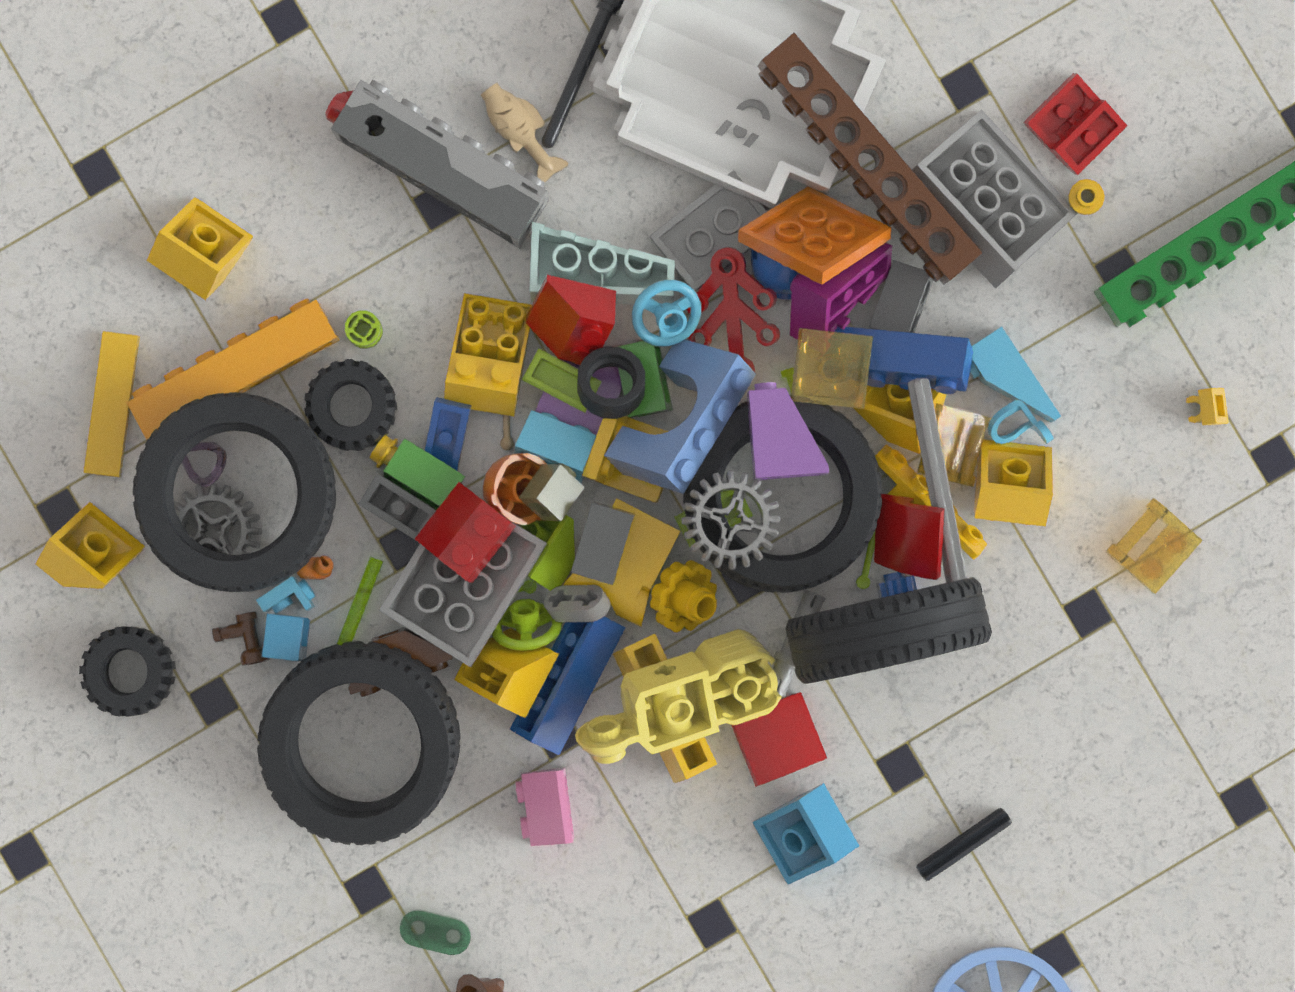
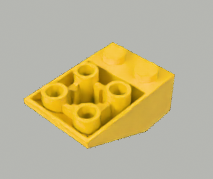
(488, 354)

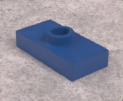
(447, 431)

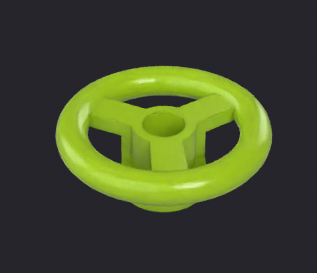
(525, 618)

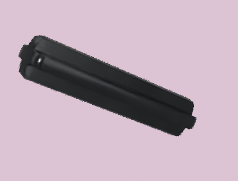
(963, 844)

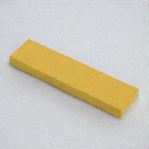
(109, 406)

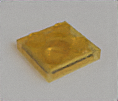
(831, 368)

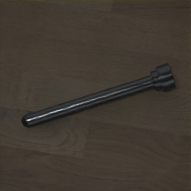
(606, 10)

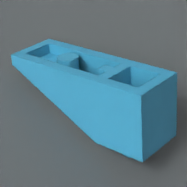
(1005, 371)

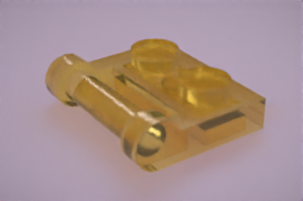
(953, 431)
(1163, 554)

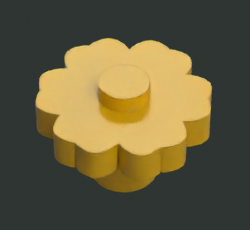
(684, 596)

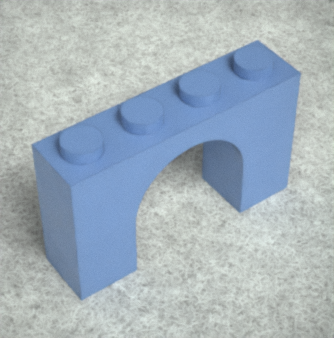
(675, 456)

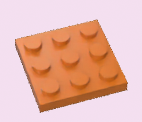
(814, 235)

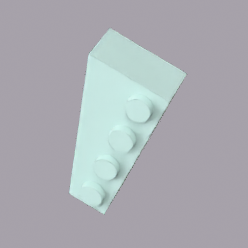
(596, 264)

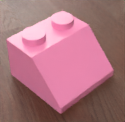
(546, 807)

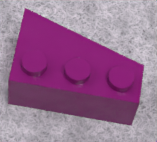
(829, 303)

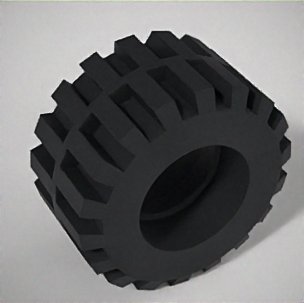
(322, 391)
(96, 671)

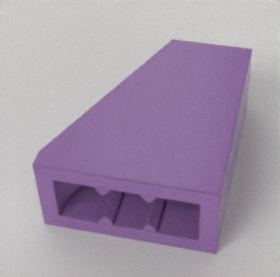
(780, 437)

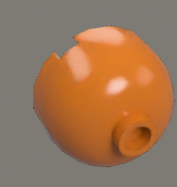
(507, 481)

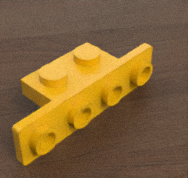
(915, 486)

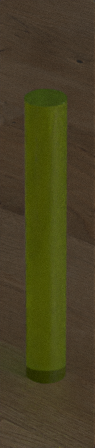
(360, 601)

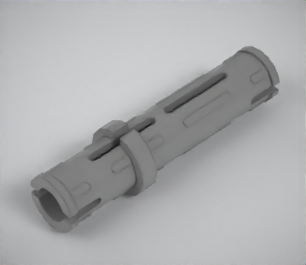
(784, 664)

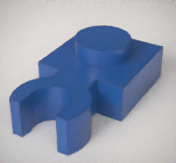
(895, 584)

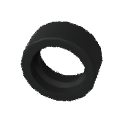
(611, 407)

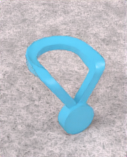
(1010, 409)

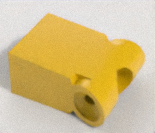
(639, 566)

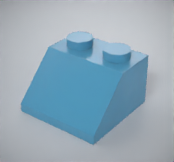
(806, 834)

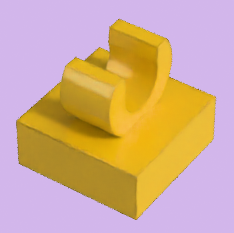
(1212, 407)

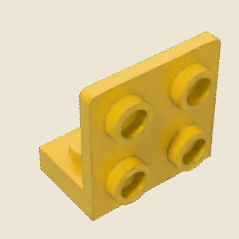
(604, 472)

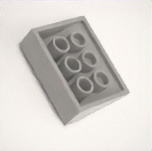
(994, 196)
(453, 611)

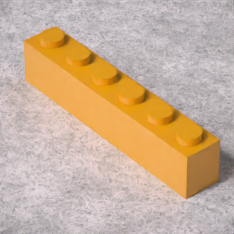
(238, 367)

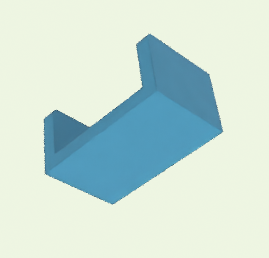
(286, 637)

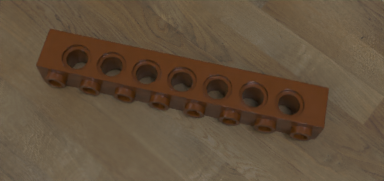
(889, 166)

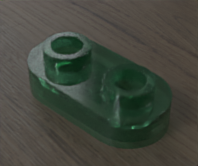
(435, 933)

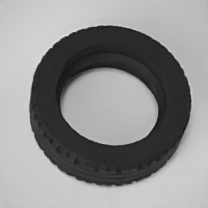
(156, 478)
(855, 523)
(888, 631)
(311, 803)

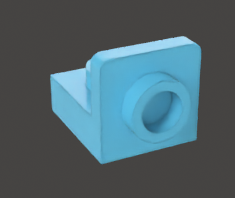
(280, 596)

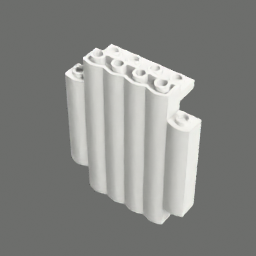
(696, 60)

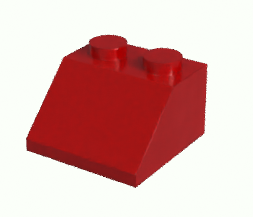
(572, 317)
(465, 532)

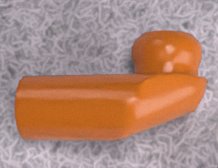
(317, 568)

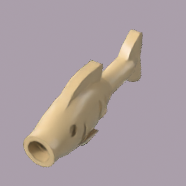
(516, 122)

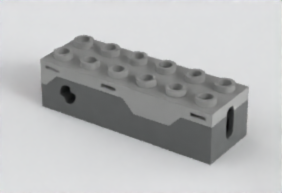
(438, 161)

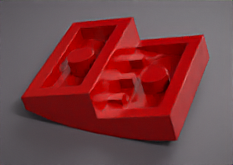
(1075, 124)
(909, 537)
(780, 741)

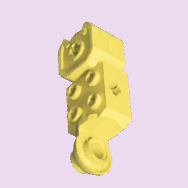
(686, 698)

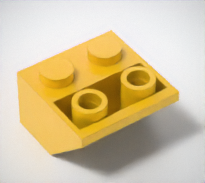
(508, 675)

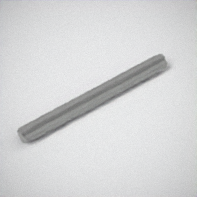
(936, 475)

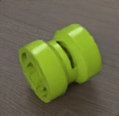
(368, 332)

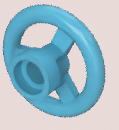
(676, 327)

